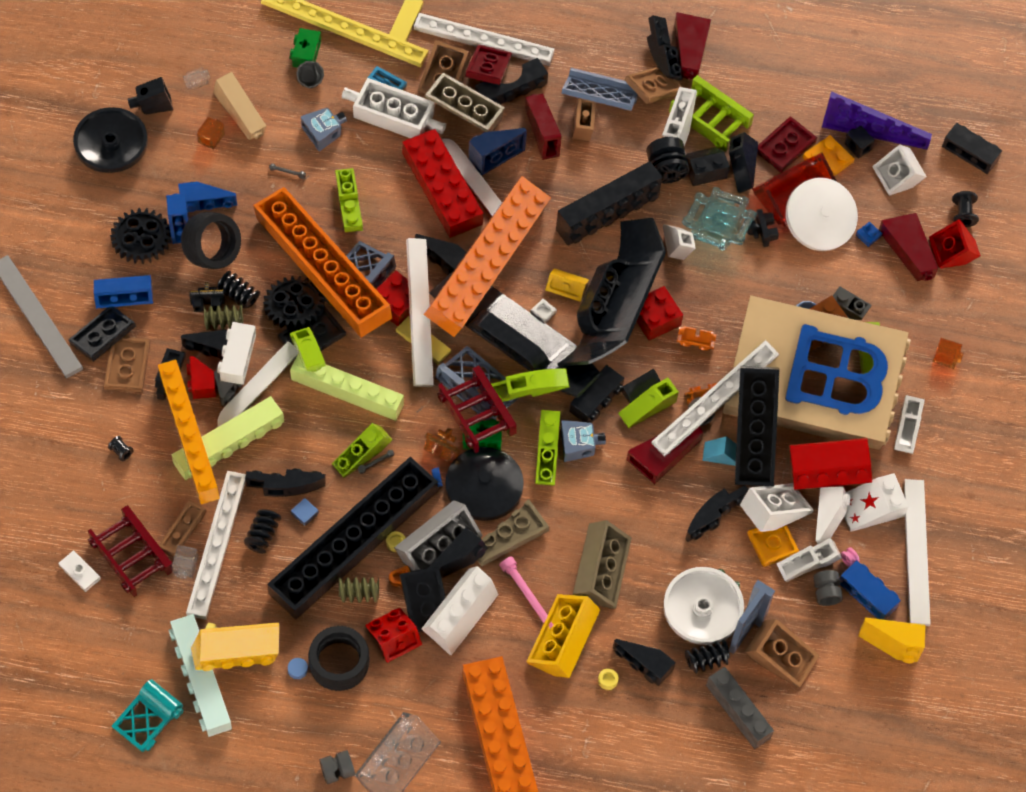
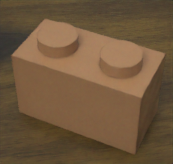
(584, 119)

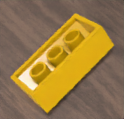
(236, 646)
(560, 647)

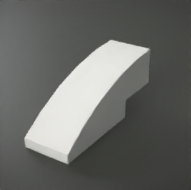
(909, 424)

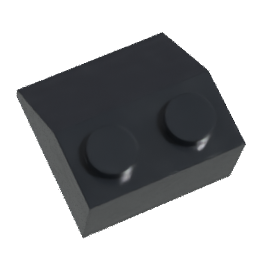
(707, 166)

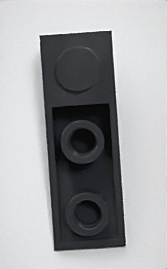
(743, 160)
(443, 253)
(208, 343)
(648, 660)

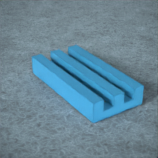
(374, 76)

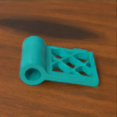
(160, 703)

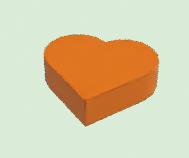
(394, 578)

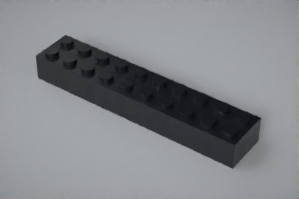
(352, 538)

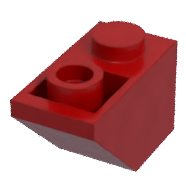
(202, 379)

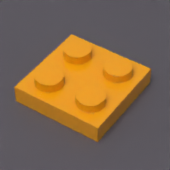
(834, 153)

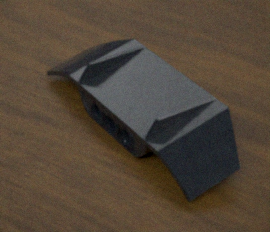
(618, 293)
(525, 338)

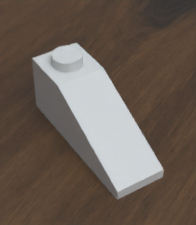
(681, 115)
(831, 510)

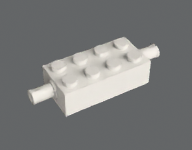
(393, 109)

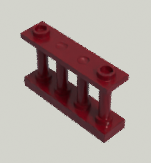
(488, 395)
(139, 534)

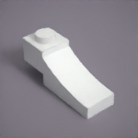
(809, 559)

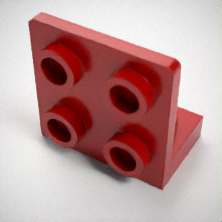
(394, 634)

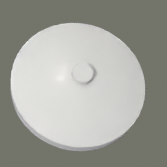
(821, 214)
(703, 605)

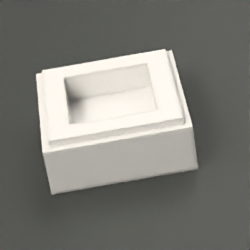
(543, 311)

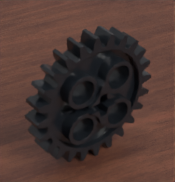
(140, 236)
(279, 307)

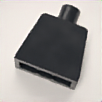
(152, 97)

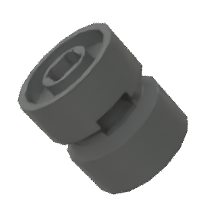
(828, 590)
(337, 767)

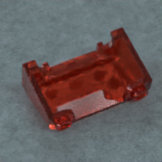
(777, 190)

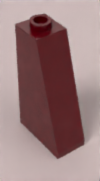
(691, 39)
(543, 126)
(910, 244)
(653, 464)

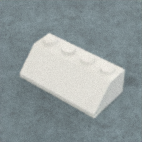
(461, 609)

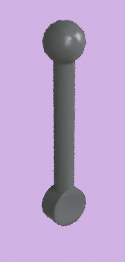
(301, 174)
(362, 469)

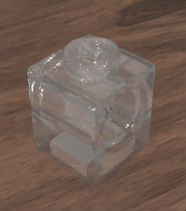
(185, 562)

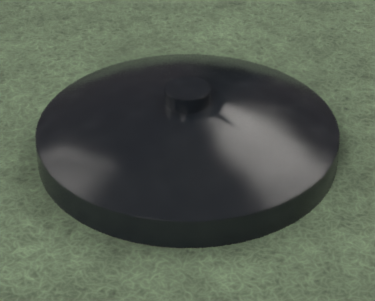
(110, 140)
(485, 482)

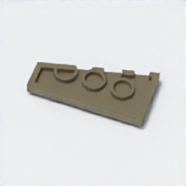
(514, 532)

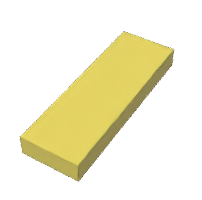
(406, 19)
(439, 349)

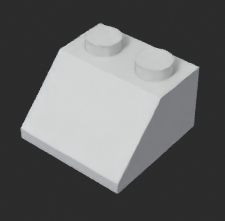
(899, 170)

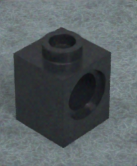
(859, 141)

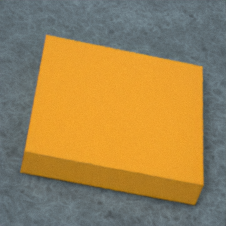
(773, 545)

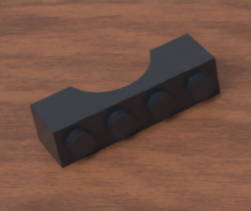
(532, 77)

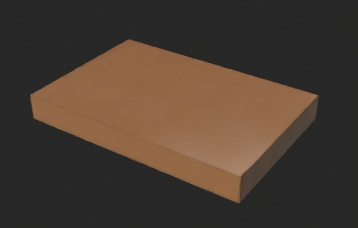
(652, 85)
(127, 365)

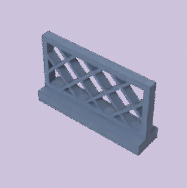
(599, 89)
(380, 270)
(452, 379)
(754, 614)

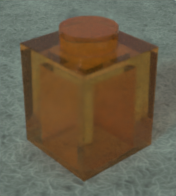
(210, 133)
(948, 353)

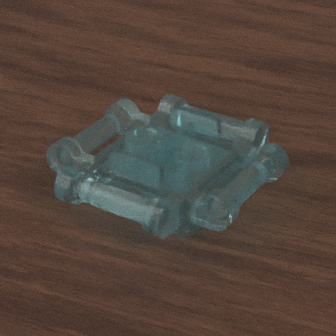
(719, 218)

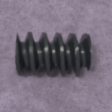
(237, 291)
(261, 529)
(707, 656)

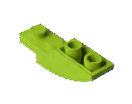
(348, 200)
(308, 349)
(531, 383)
(547, 447)

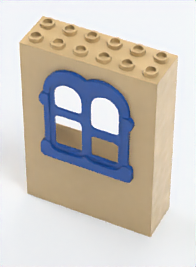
(790, 333)

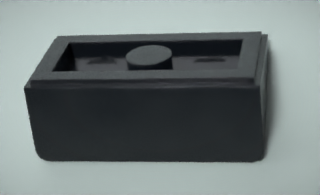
(640, 385)

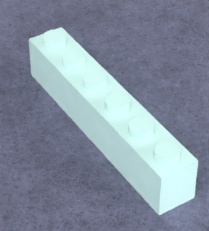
(202, 683)

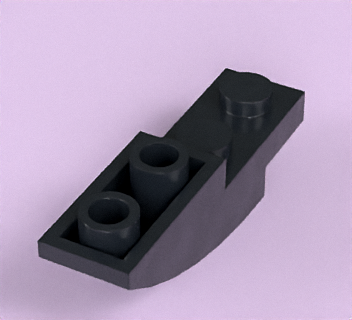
(661, 50)
(292, 484)
(711, 512)

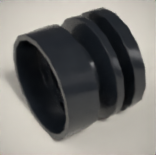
(669, 158)

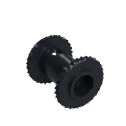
(964, 200)

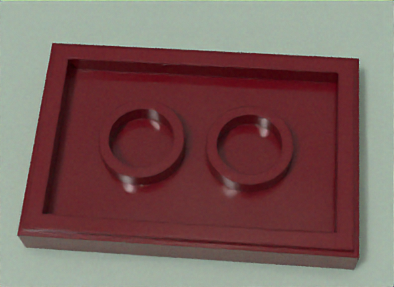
(488, 64)
(786, 144)

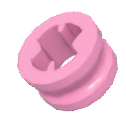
(849, 556)

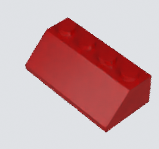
(830, 463)

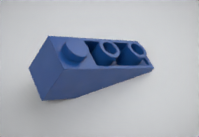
(203, 196)

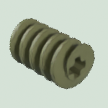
(222, 317)
(359, 590)

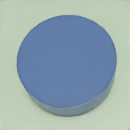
(297, 668)

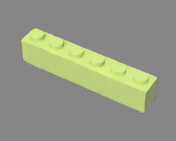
(350, 389)
(235, 434)

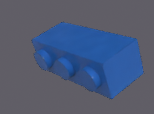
(177, 215)
(123, 291)
(869, 591)

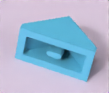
(720, 451)

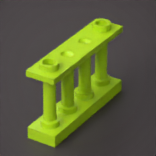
(726, 105)

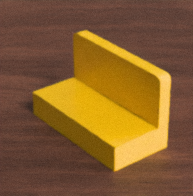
(566, 284)

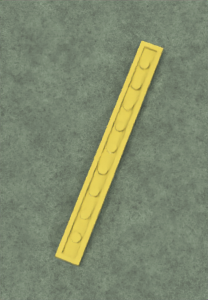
(351, 30)

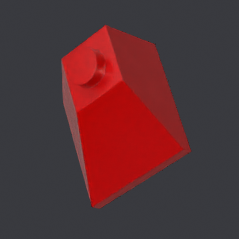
(954, 245)

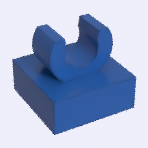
(868, 234)

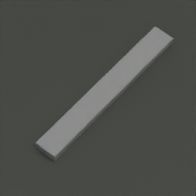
(38, 318)

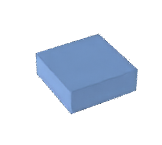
(304, 511)

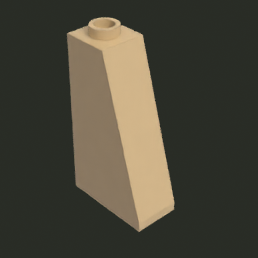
(239, 106)

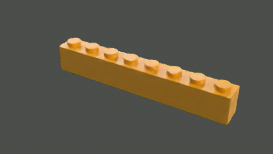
(188, 432)

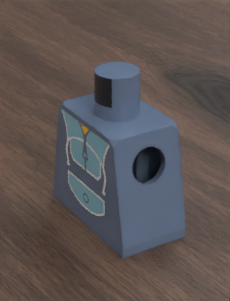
(322, 127)
(579, 440)

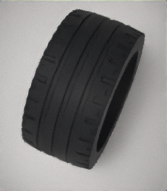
(229, 246)
(344, 635)

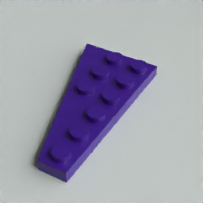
(845, 114)

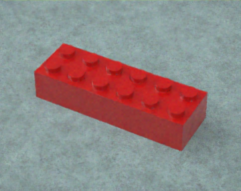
(442, 183)

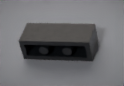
(972, 148)
(598, 395)

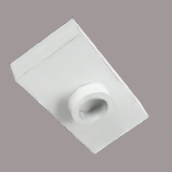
(79, 571)

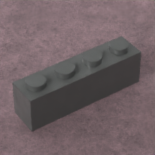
(739, 708)

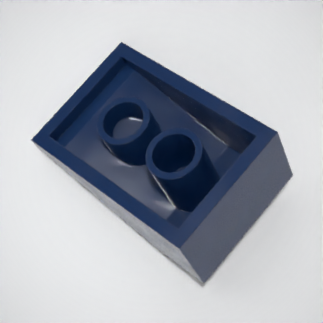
(496, 148)

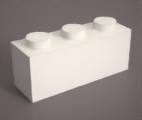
(237, 353)

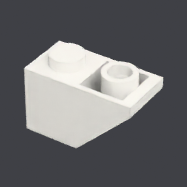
(678, 242)

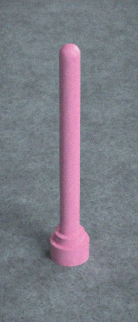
(509, 566)

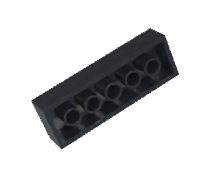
(608, 203)
(757, 426)

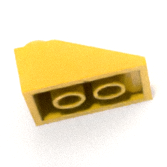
(895, 638)

